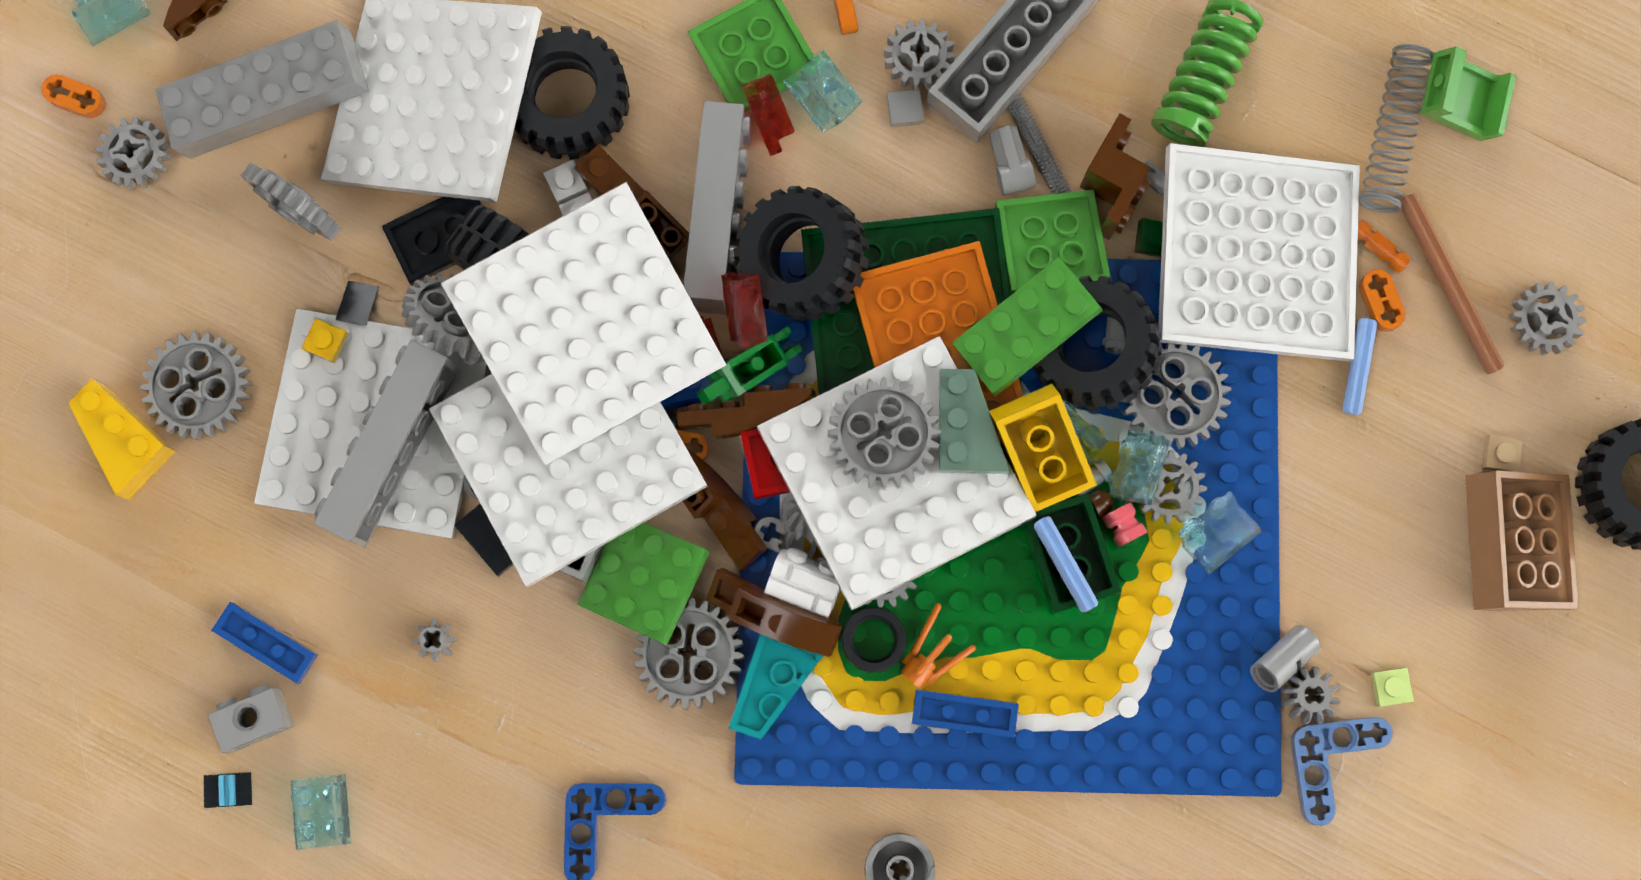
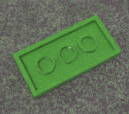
(1027, 326)

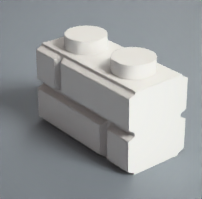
(803, 582)

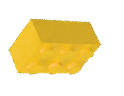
(1043, 447)

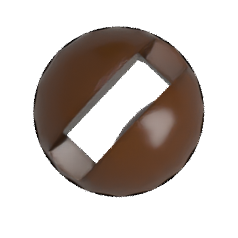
(1101, 502)

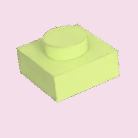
(1392, 687)

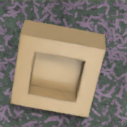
(1502, 453)

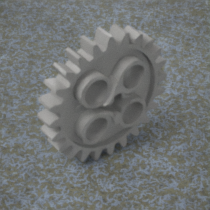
(290, 201)
(434, 317)
(1194, 371)
(867, 407)
(210, 411)
(720, 655)

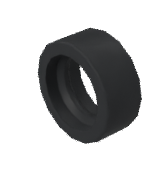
(889, 619)

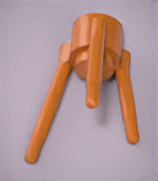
(920, 669)

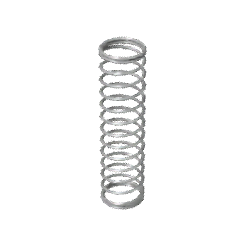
(1413, 64)

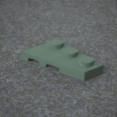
(967, 430)

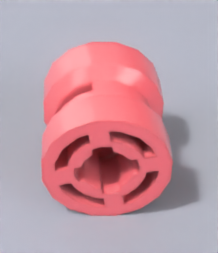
(1124, 525)

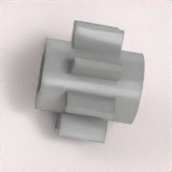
(444, 638)

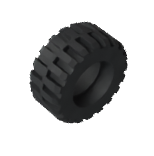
(599, 120)
(481, 236)
(840, 265)
(1128, 371)
(1603, 486)

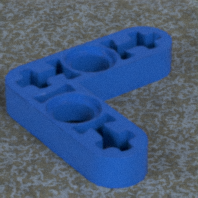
(597, 807)

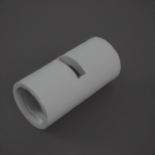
(1285, 658)

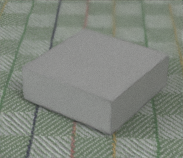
(905, 108)

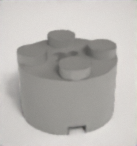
(893, 849)

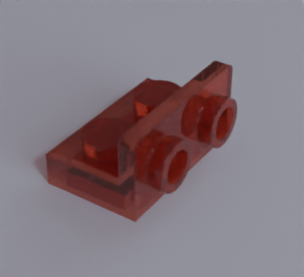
(768, 111)
(744, 309)

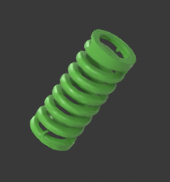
(1213, 73)

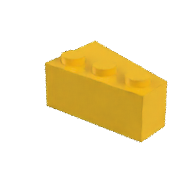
(119, 439)

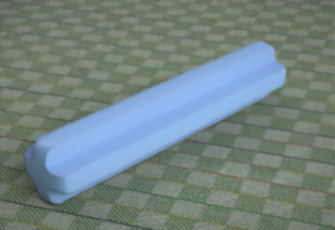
(1359, 366)
(1065, 564)

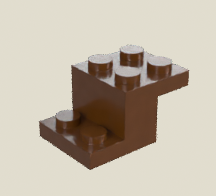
(1116, 177)

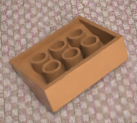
(1521, 541)

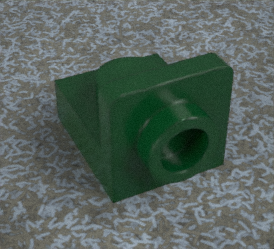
(1149, 237)

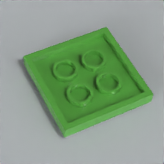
(748, 44)
(1052, 227)
(644, 580)

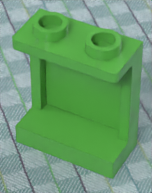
(1467, 96)

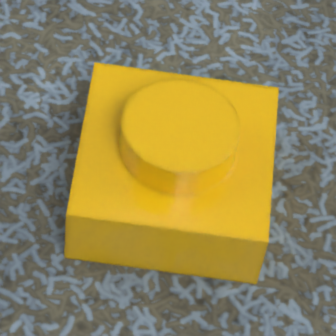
(324, 340)

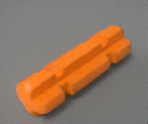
(1382, 247)

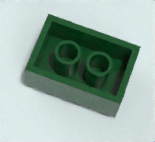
(1085, 541)

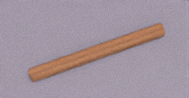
(1451, 284)

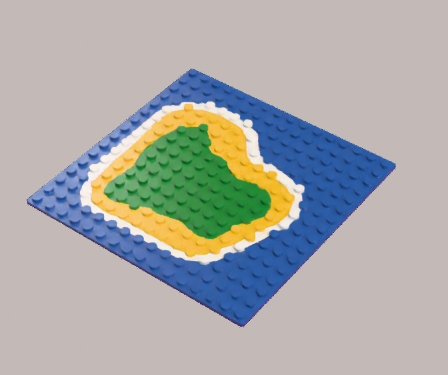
(1144, 684)

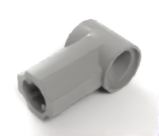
(1012, 169)

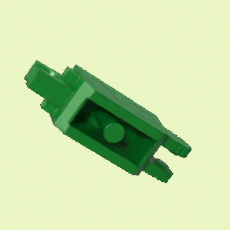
(749, 368)

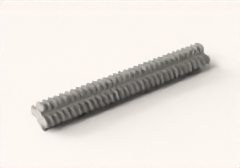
(1036, 145)

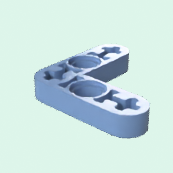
(1324, 746)

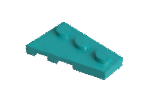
(769, 685)

